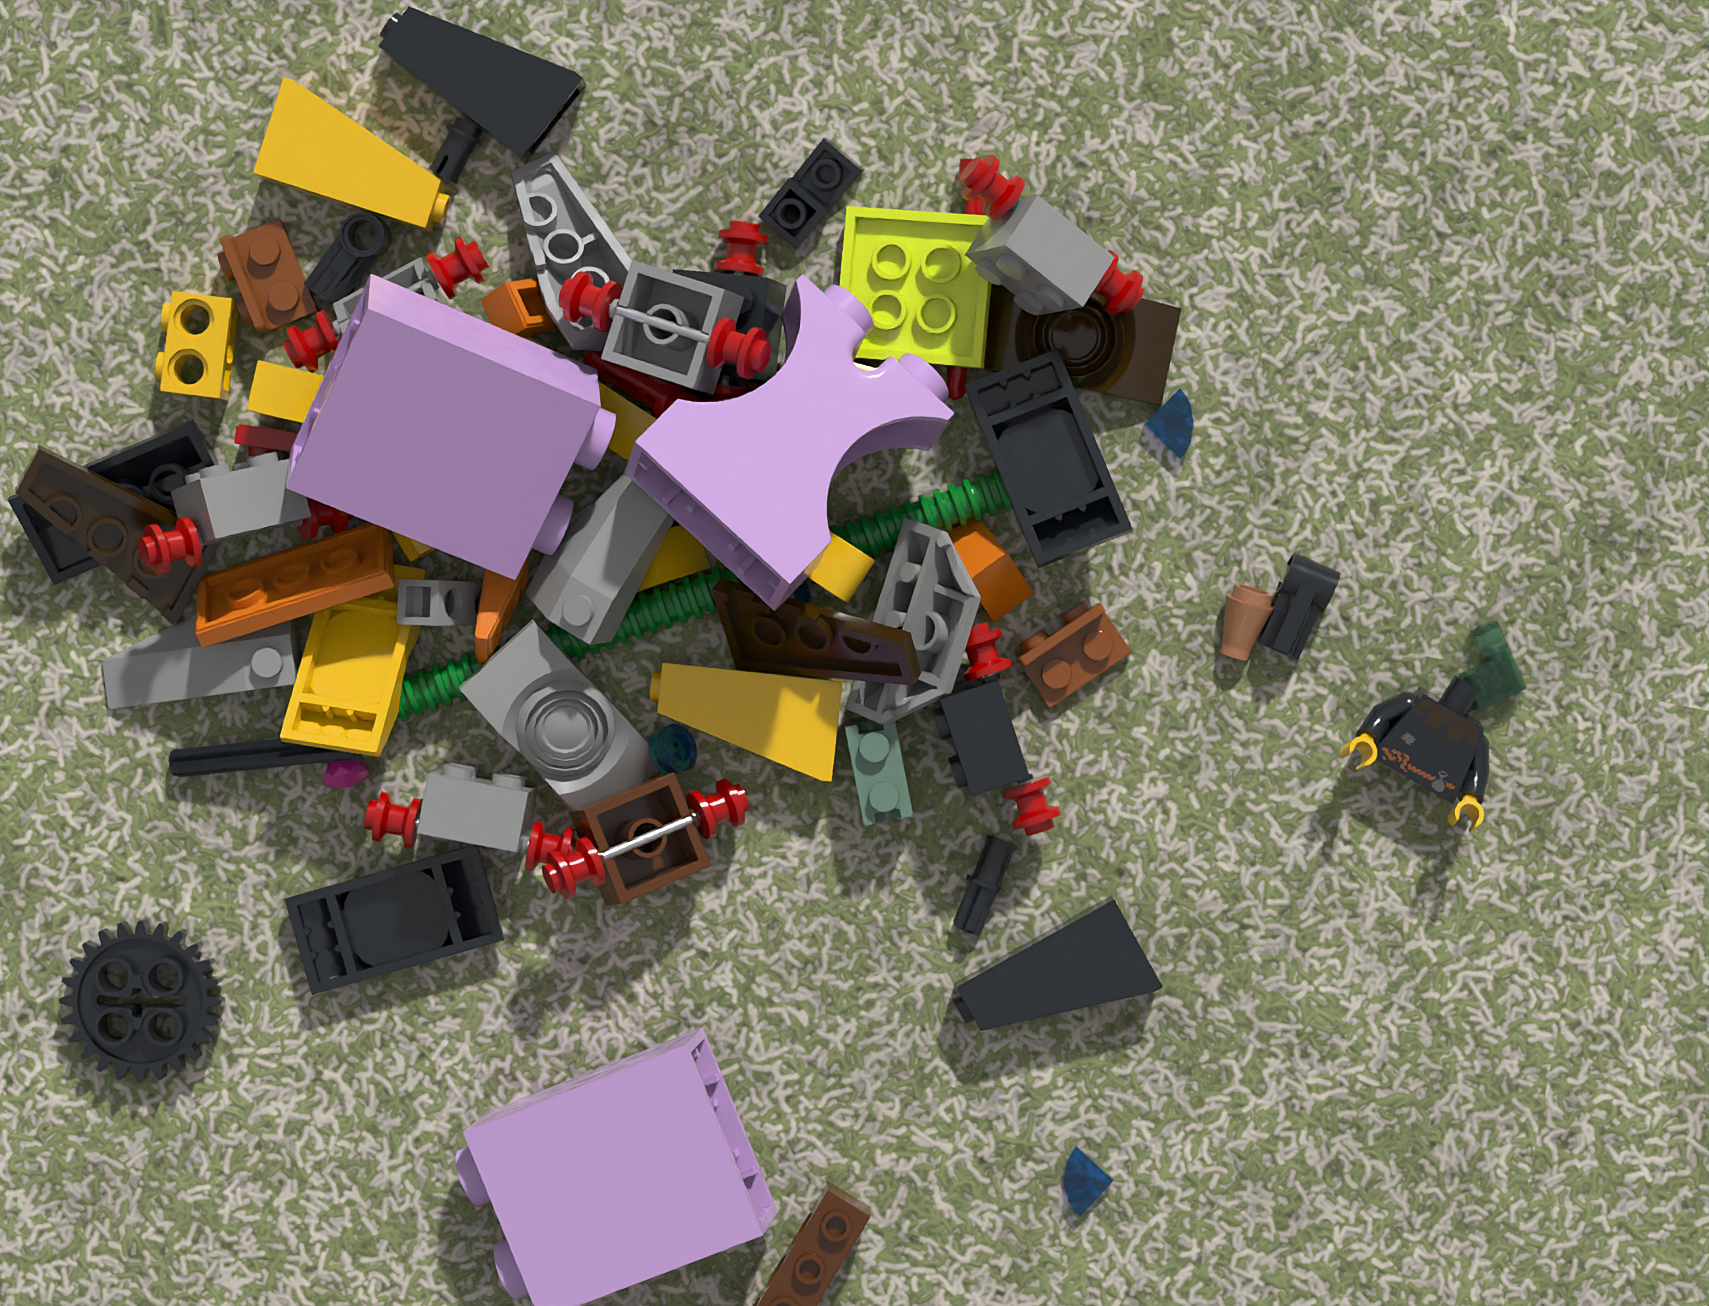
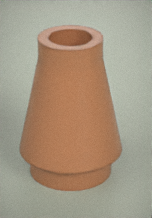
(1244, 620)

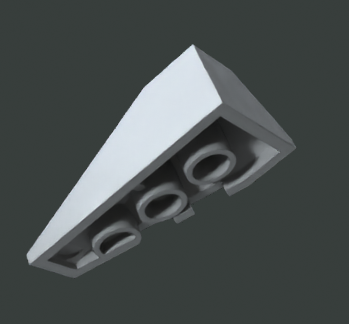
(565, 239)
(178, 668)

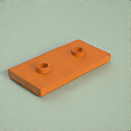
(294, 583)

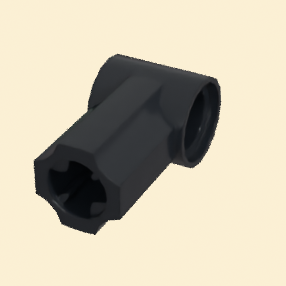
(344, 262)
(1300, 599)

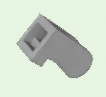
(437, 602)

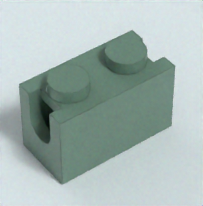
(878, 771)

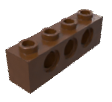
(816, 1250)

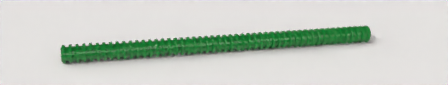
(696, 596)

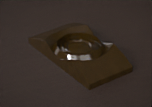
(1102, 352)

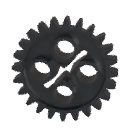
(143, 1044)

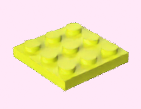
(917, 284)

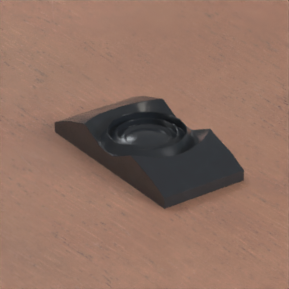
(1047, 458)
(394, 919)

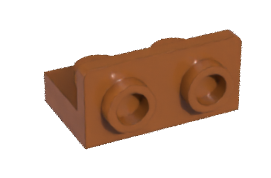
(267, 277)
(1073, 653)

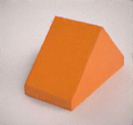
(990, 569)

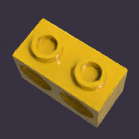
(213, 346)

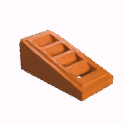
(519, 308)
(496, 607)

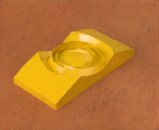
(352, 673)

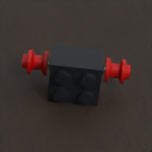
(761, 303)
(986, 739)

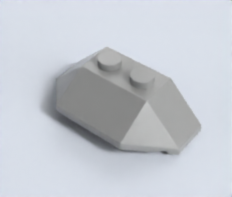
(936, 602)

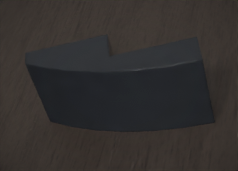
(811, 192)

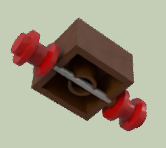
(643, 838)

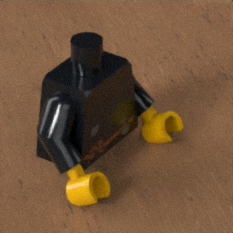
(1431, 744)

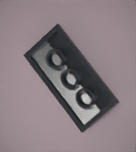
(147, 468)

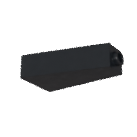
(489, 82)
(1062, 970)

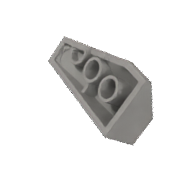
(601, 563)

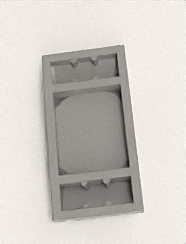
(559, 719)

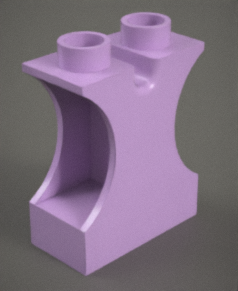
(759, 466)

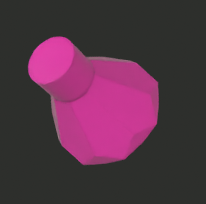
(345, 773)

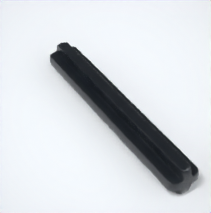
(249, 756)

